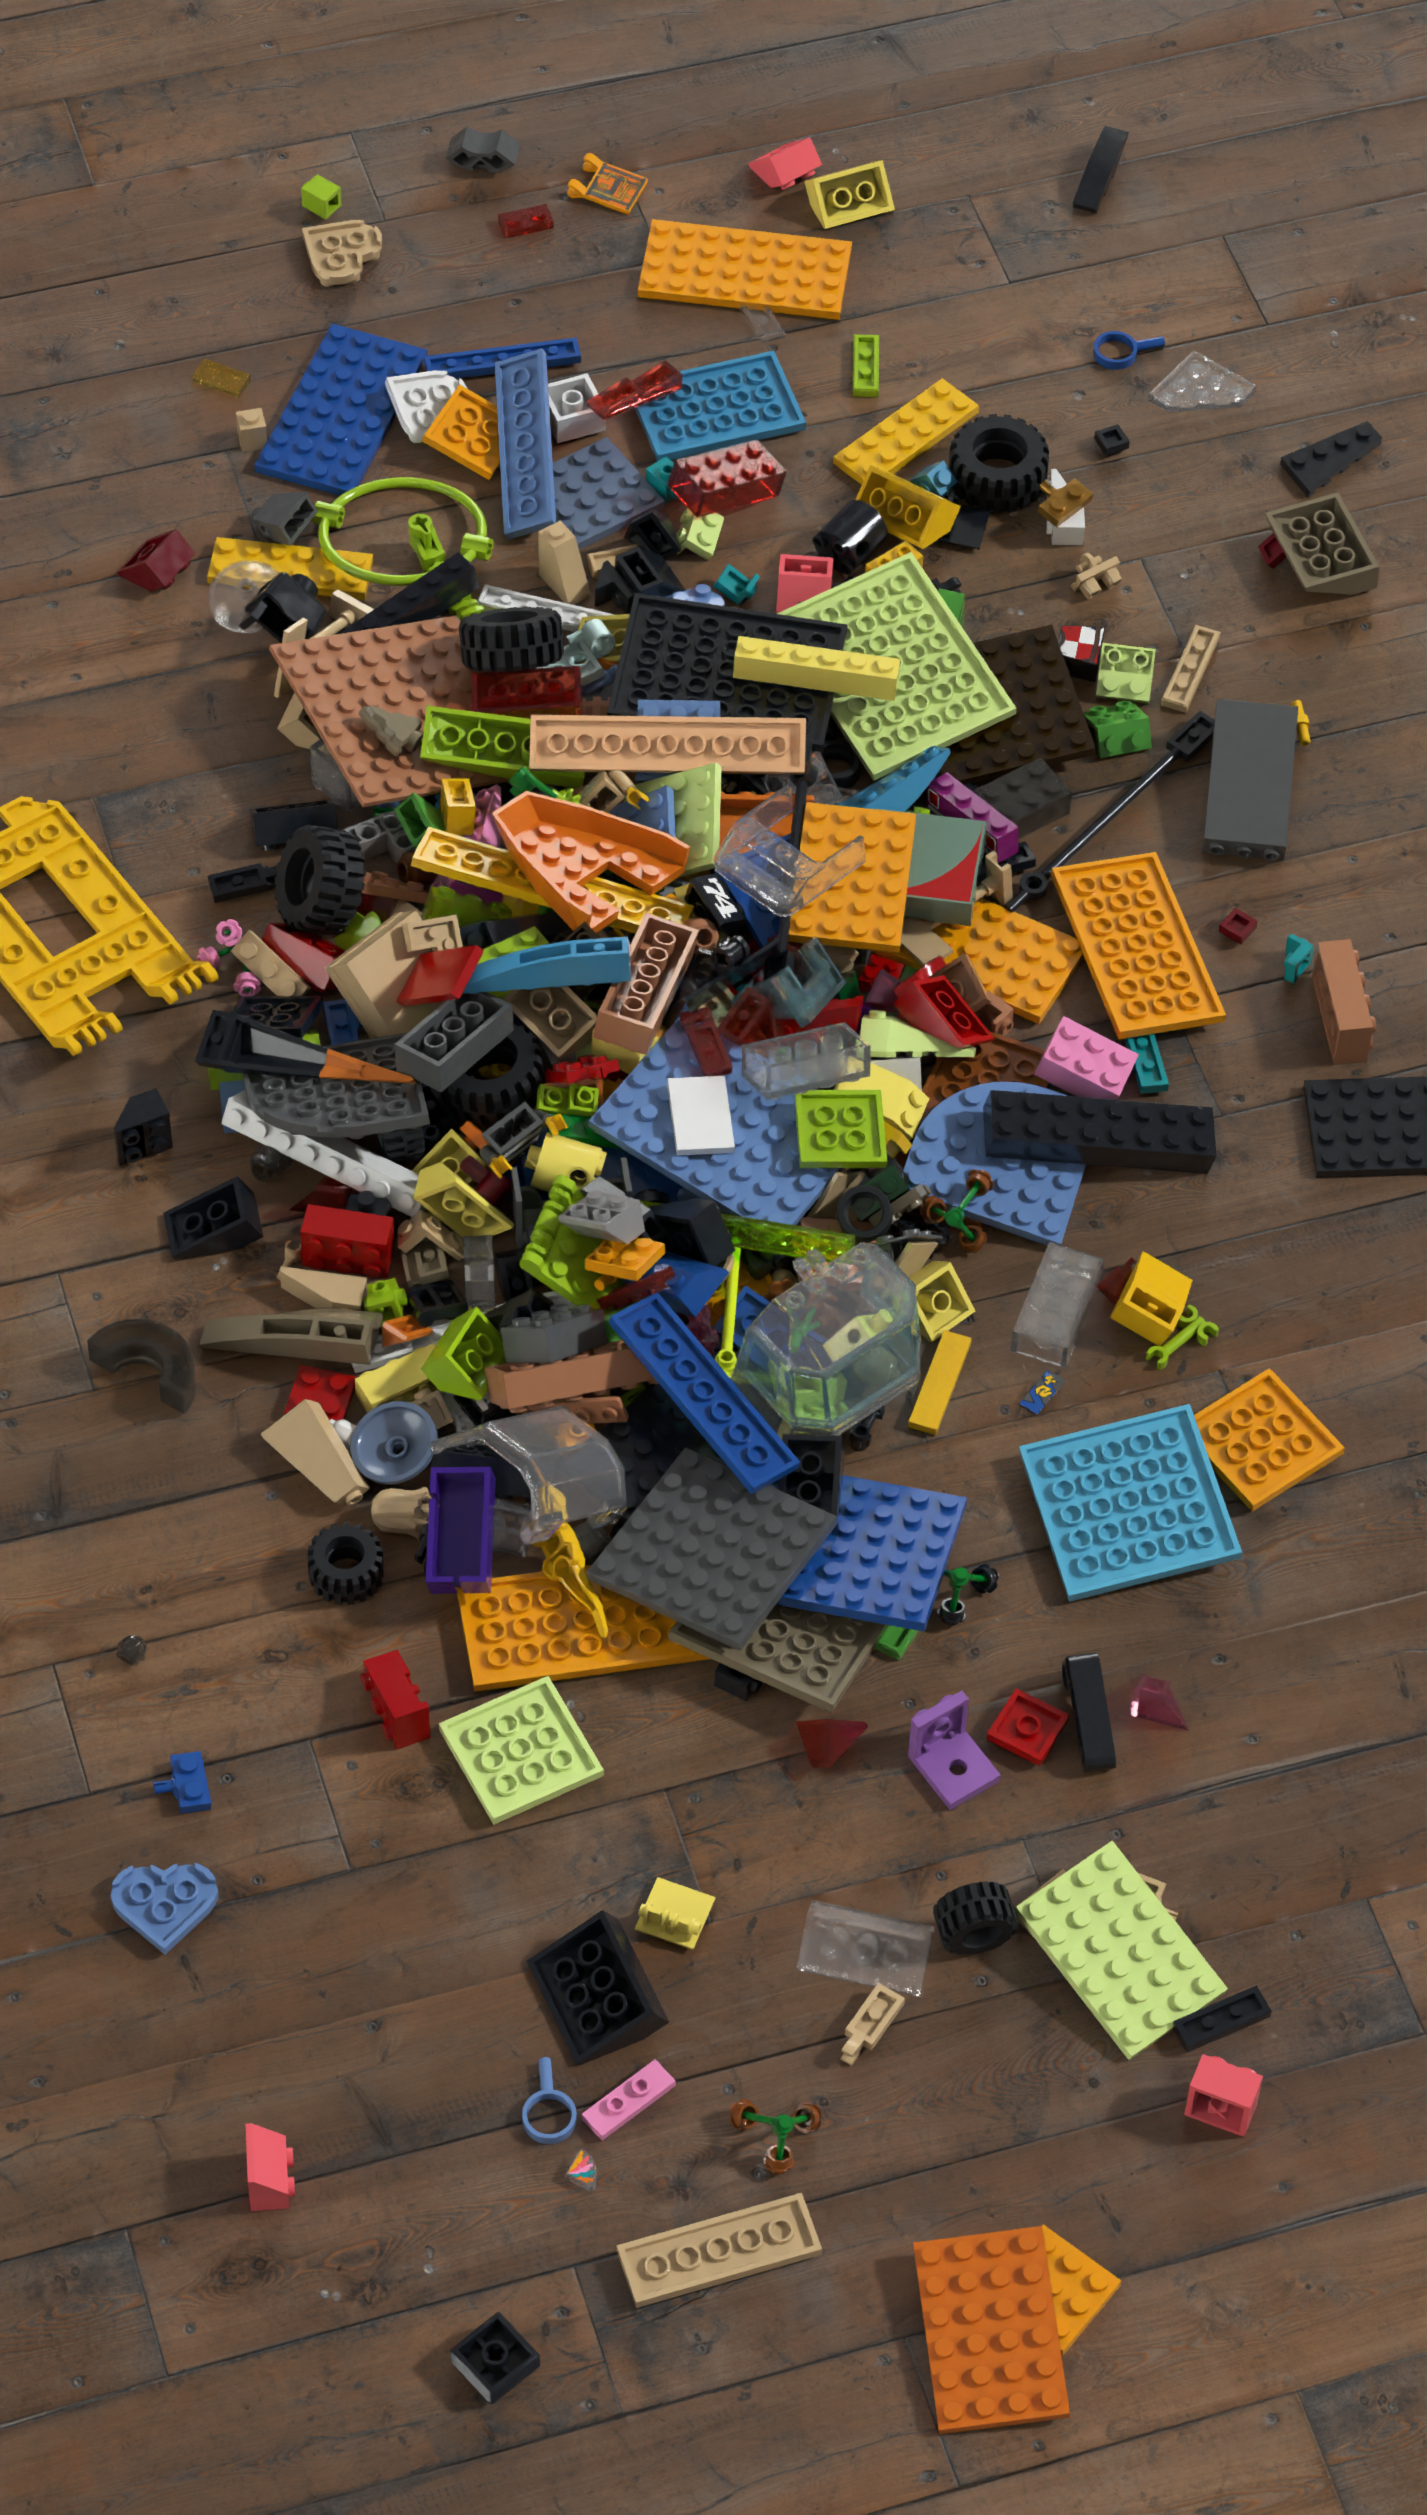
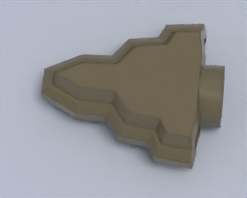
(393, 729)

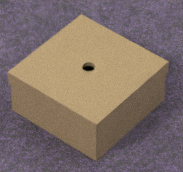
(374, 974)

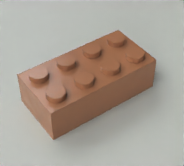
(1343, 1001)

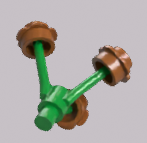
(935, 1210)
(778, 2157)

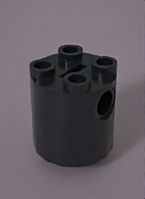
(851, 536)

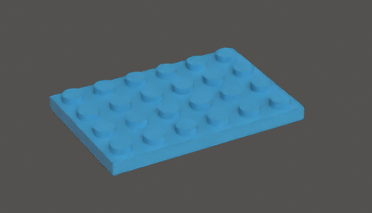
(722, 408)

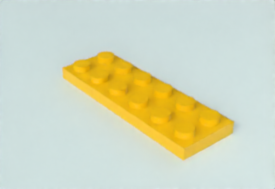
(908, 431)
(294, 560)

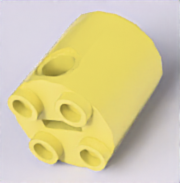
(563, 1157)

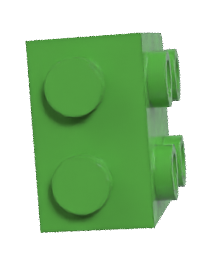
(1119, 728)

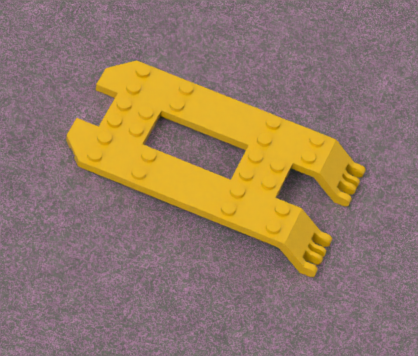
(126, 941)

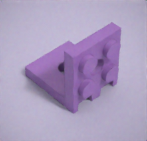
(940, 1742)

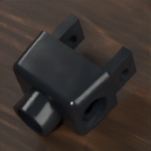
(284, 603)

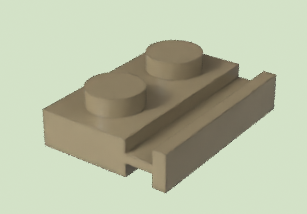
(425, 1263)

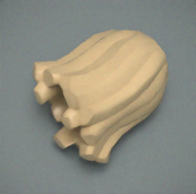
(401, 1510)

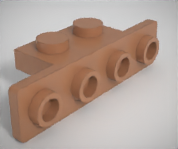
(591, 1408)

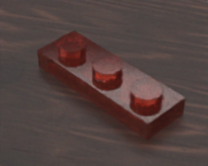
(637, 1289)

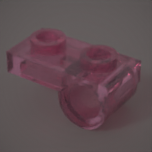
(702, 1329)

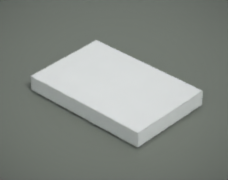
(700, 1115)

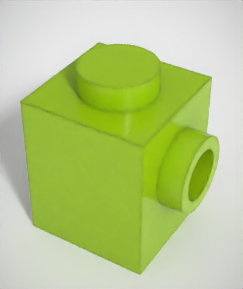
(321, 196)

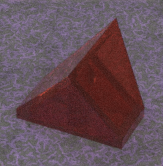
(749, 1019)
(327, 1194)
(828, 1739)

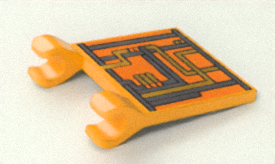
(609, 185)

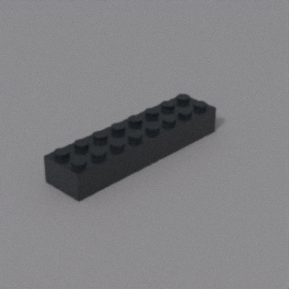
(1099, 1131)

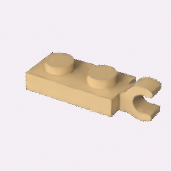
(871, 2021)

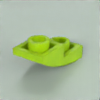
(572, 1101)

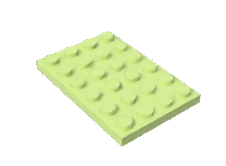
(1120, 1949)

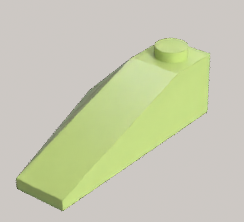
(893, 1035)

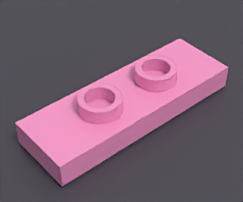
(628, 2099)

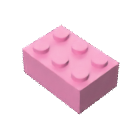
(1085, 1062)

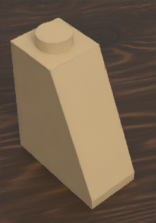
(562, 564)

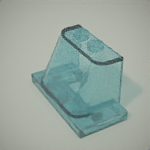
(803, 991)

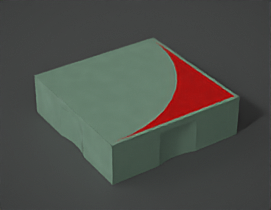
(944, 868)

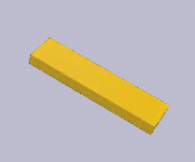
(940, 1382)

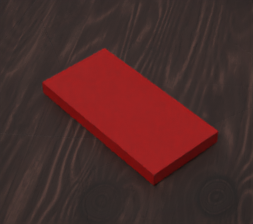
(440, 975)

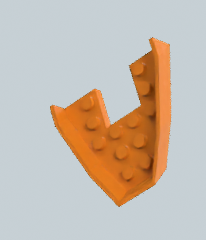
(569, 844)

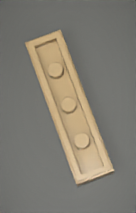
(1190, 668)

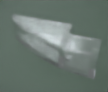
(479, 1272)

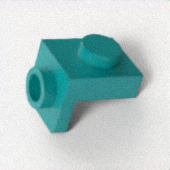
(736, 585)

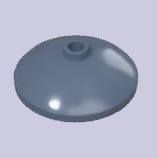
(386, 1431)

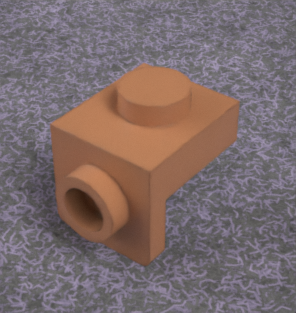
(999, 1014)

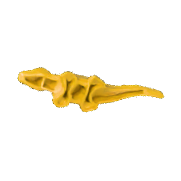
(567, 1564)

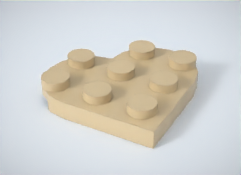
(340, 249)

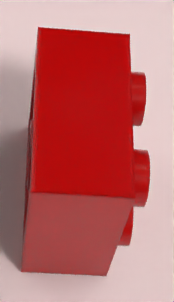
(874, 966)

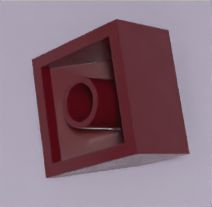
(158, 561)

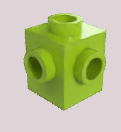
(385, 1298)

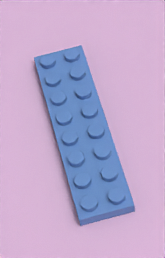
(525, 444)

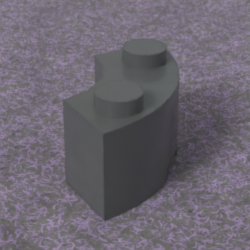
(483, 150)

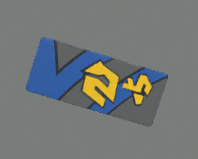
(1042, 1392)

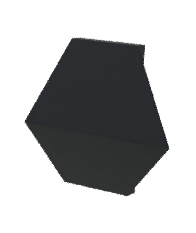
(654, 533)

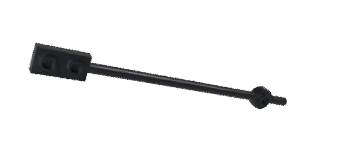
(1182, 744)
(783, 956)

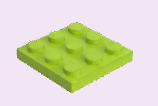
(840, 1129)

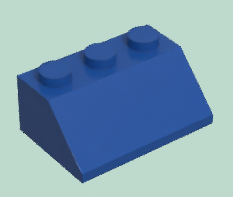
(691, 1286)

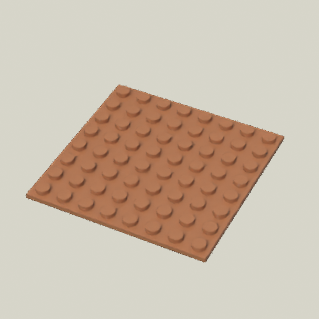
(386, 668)

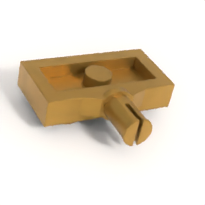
(1063, 501)

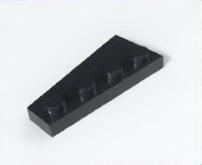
(1324, 459)

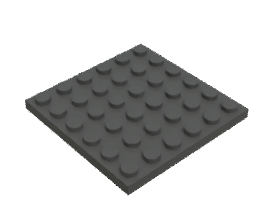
(711, 1549)

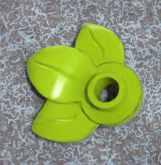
(357, 929)

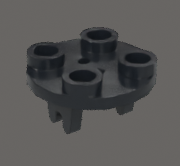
(912, 1222)

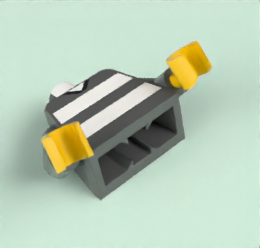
(515, 1135)

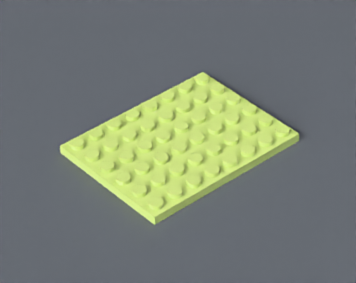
(942, 680)

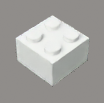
(569, 409)

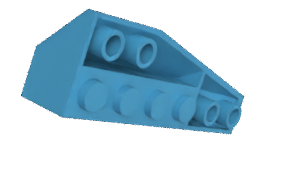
(904, 785)
(555, 966)

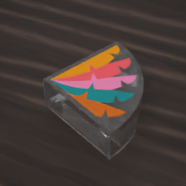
(583, 2171)

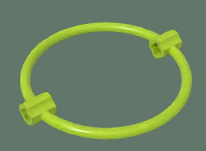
(332, 515)

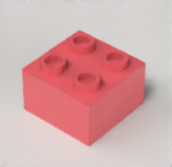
(1223, 2095)

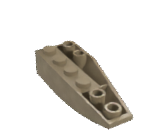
(307, 1334)

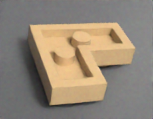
(433, 933)

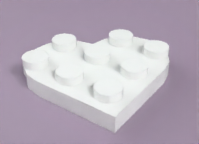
(420, 399)

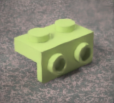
(699, 533)

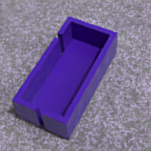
(460, 1530)

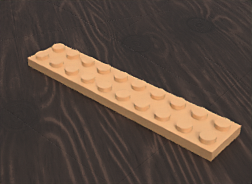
(667, 744)

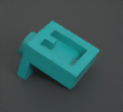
(1298, 957)

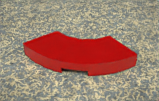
(922, 973)

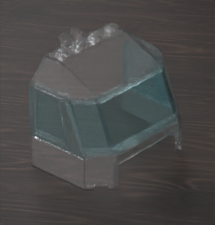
(833, 1344)

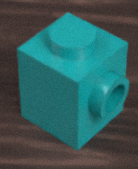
(658, 477)

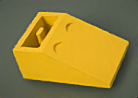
(1152, 1299)

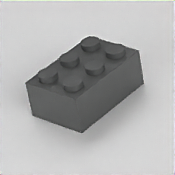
(553, 1334)

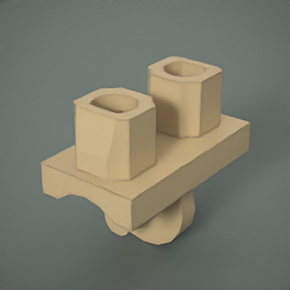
(1093, 572)

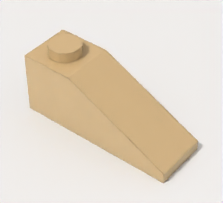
(325, 1288)

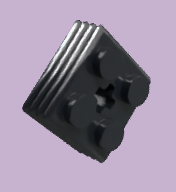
(495, 2338)

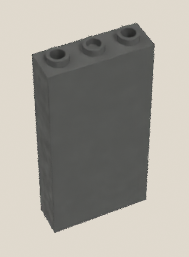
(1250, 780)

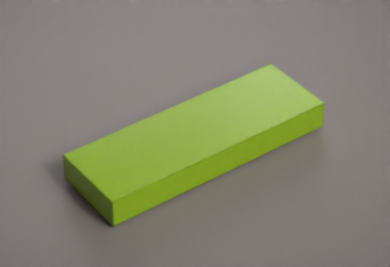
(865, 365)

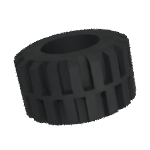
(402, 1145)
(343, 1543)
(975, 1918)

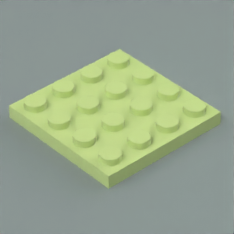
(696, 812)
(521, 1750)

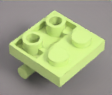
(1125, 673)

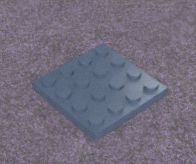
(600, 492)

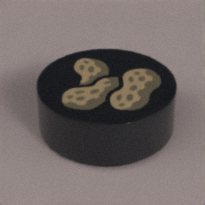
(729, 784)

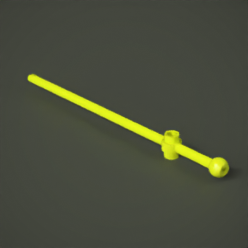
(726, 1357)

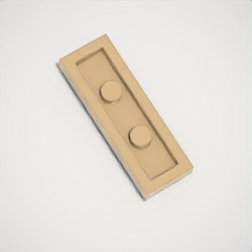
(269, 966)

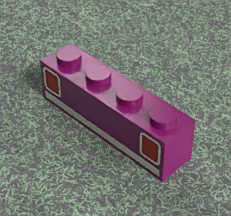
(953, 799)

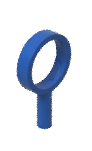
(1128, 340)

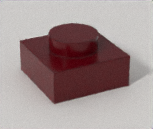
(1272, 551)
(1238, 926)

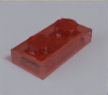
(525, 221)

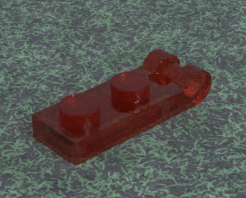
(706, 1042)

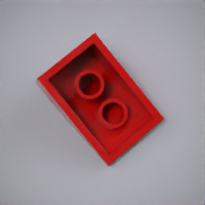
(941, 1012)

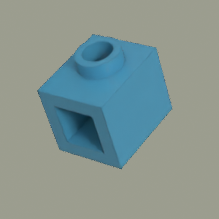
(936, 479)

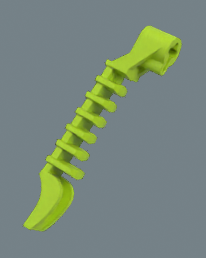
(431, 554)

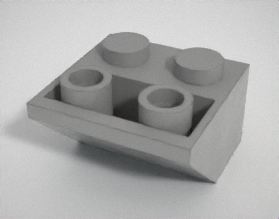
(605, 1217)

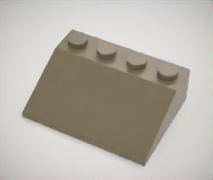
(1325, 546)

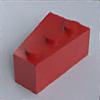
(833, 1013)
(396, 1699)

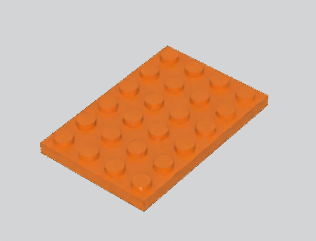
(991, 2330)

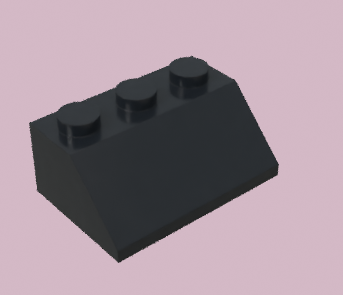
(277, 823)

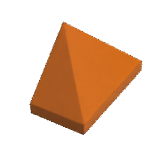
(402, 1330)

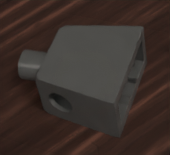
(284, 516)

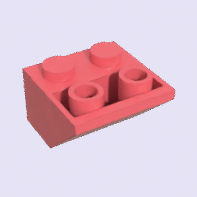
(802, 579)

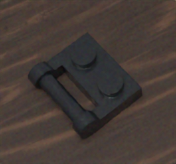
(444, 1299)

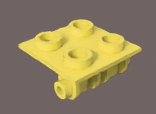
(674, 1913)

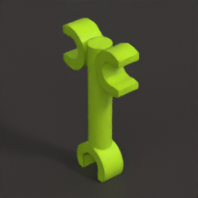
(1191, 1327)

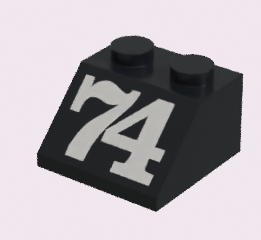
(713, 902)

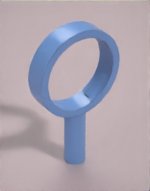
(547, 2093)

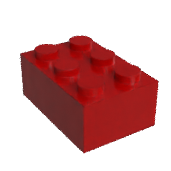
(347, 1241)

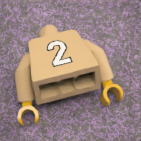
(608, 790)

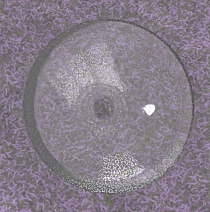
(227, 597)

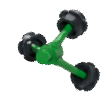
(982, 1579)

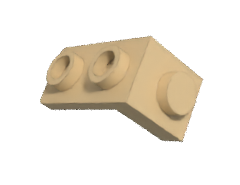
(422, 1226)

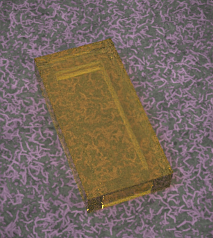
(221, 377)

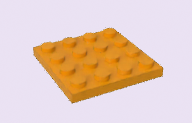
(1264, 1439)

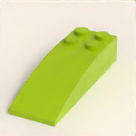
(484, 745)

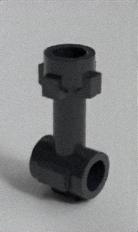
(860, 1433)

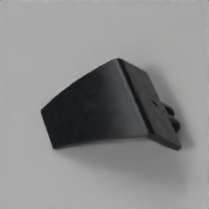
(732, 966)

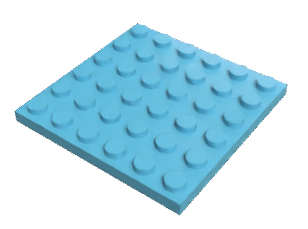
(1129, 1502)

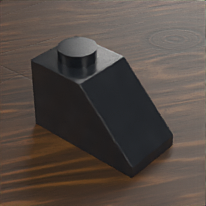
(510, 1276)

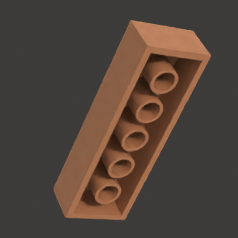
(658, 963)
(594, 1370)

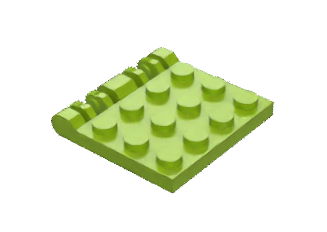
(560, 1252)

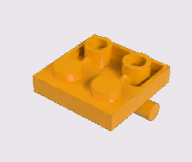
(623, 1260)

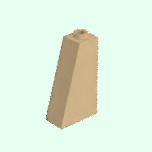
(316, 1450)

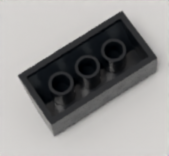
(508, 1478)

